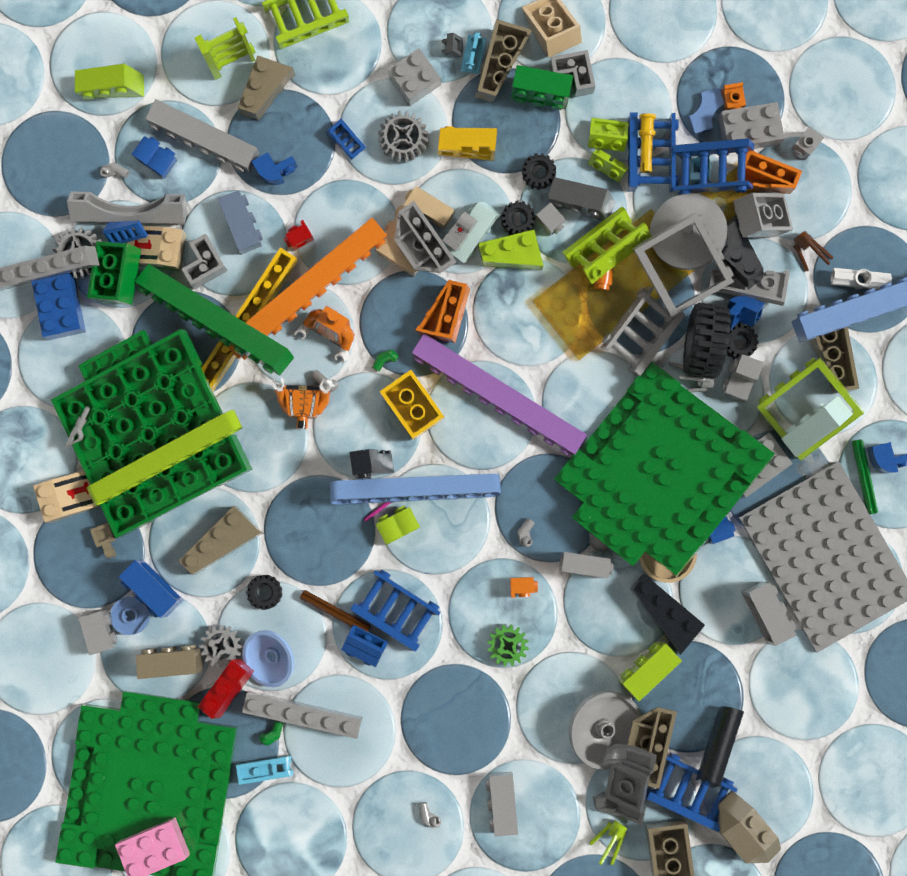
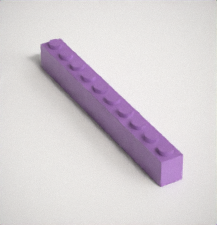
(498, 394)

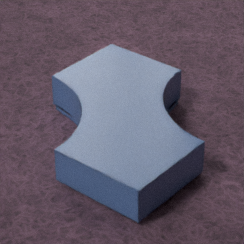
(702, 119)

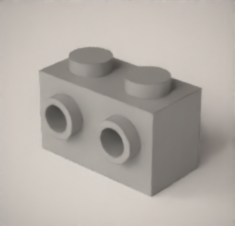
(98, 632)

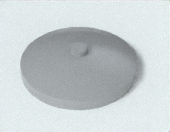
(686, 247)
(599, 724)

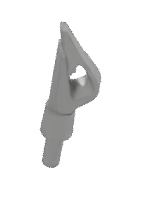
(78, 428)

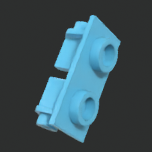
(473, 53)

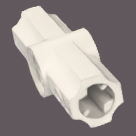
(849, 278)

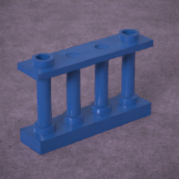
(634, 144)
(704, 150)
(379, 618)
(675, 803)

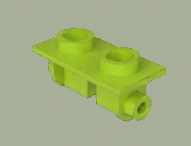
(600, 161)

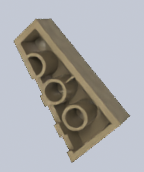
(502, 51)

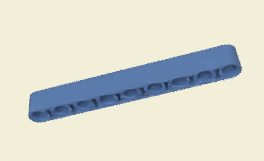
(414, 489)

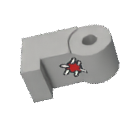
(460, 231)

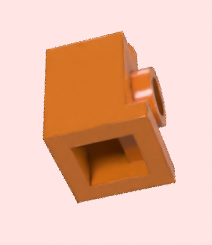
(731, 90)
(523, 586)

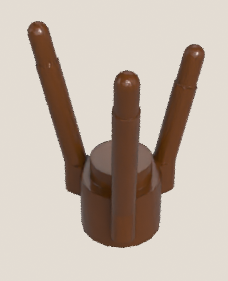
(805, 241)

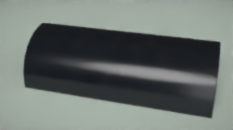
(719, 746)

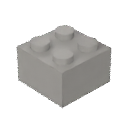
(414, 77)

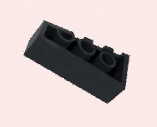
(670, 616)

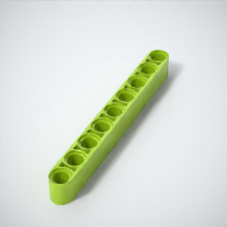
(164, 457)

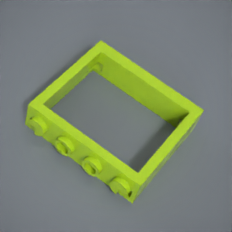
(795, 377)

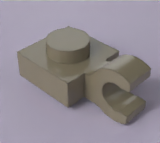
(103, 538)

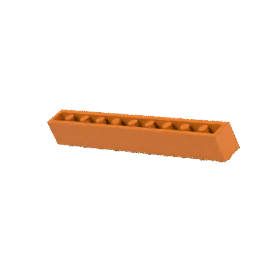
(316, 280)

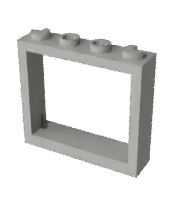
(708, 239)

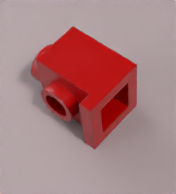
(298, 236)

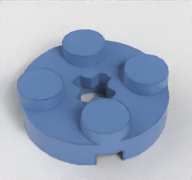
(119, 616)

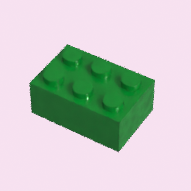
(541, 87)
(116, 273)

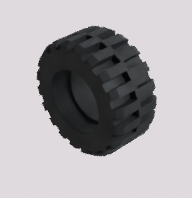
(706, 340)

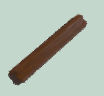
(333, 611)

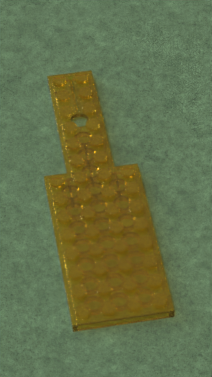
(587, 314)

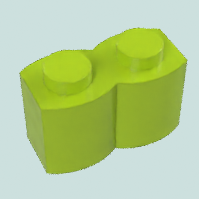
(398, 525)

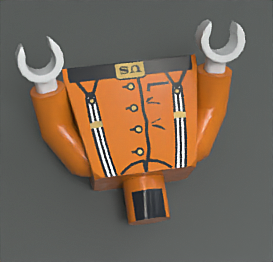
(330, 326)
(302, 401)

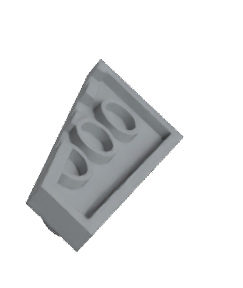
(769, 289)

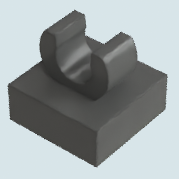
(453, 44)

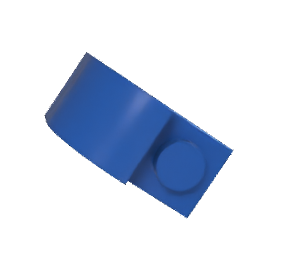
(273, 173)
(745, 310)
(883, 458)

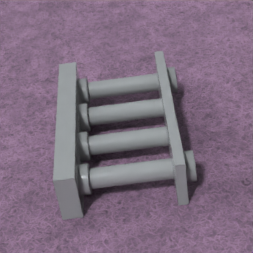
(649, 348)

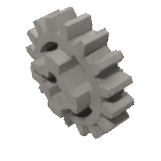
(212, 642)

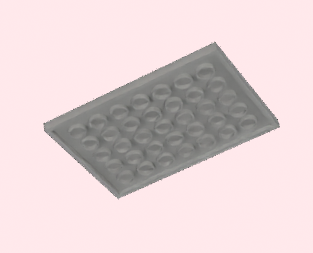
(826, 556)

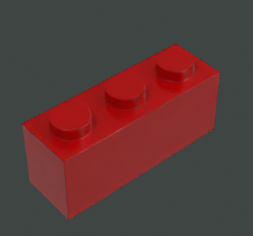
(225, 688)

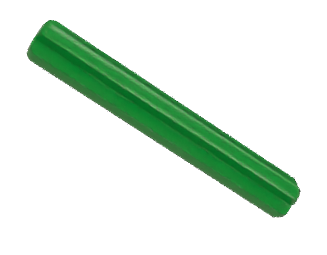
(864, 476)

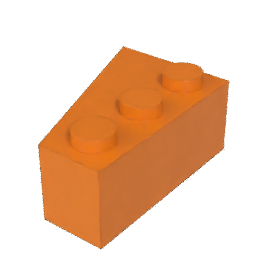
(446, 313)

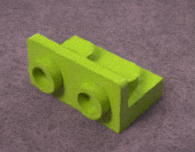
(608, 134)

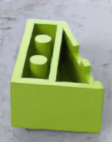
(109, 82)
(512, 251)

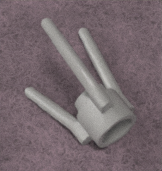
(704, 383)

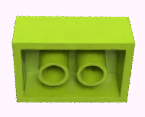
(649, 670)

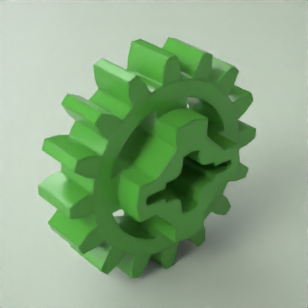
(515, 639)

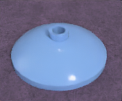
(260, 654)

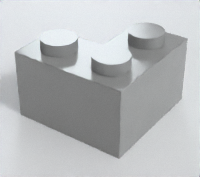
(580, 67)
(208, 264)
(742, 375)

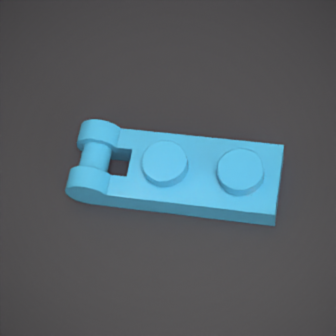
(263, 770)

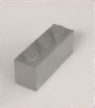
(502, 804)

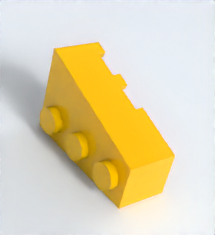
(468, 142)

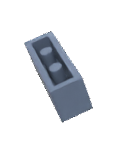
(240, 222)

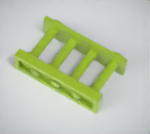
(304, 31)
(225, 48)
(600, 235)

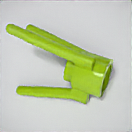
(617, 832)

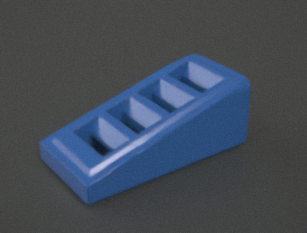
(346, 129)
(117, 232)

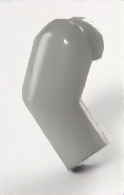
(114, 169)
(318, 377)
(524, 534)
(427, 817)

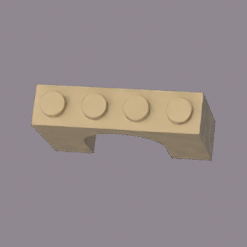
(433, 210)

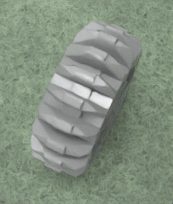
(397, 142)
(74, 238)

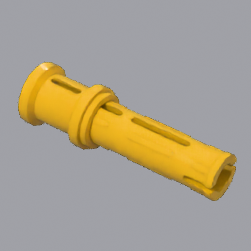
(646, 133)

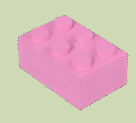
(153, 849)

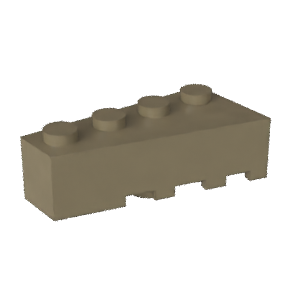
(837, 354)
(221, 540)

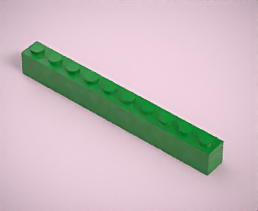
(214, 320)

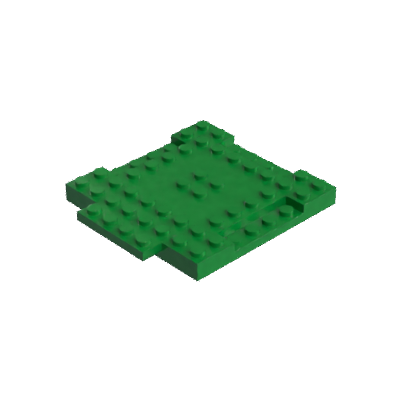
(137, 403)
(661, 472)
(141, 770)

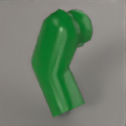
(388, 355)
(272, 736)

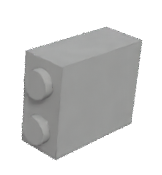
(585, 565)

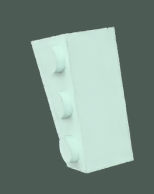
(485, 219)
(817, 426)

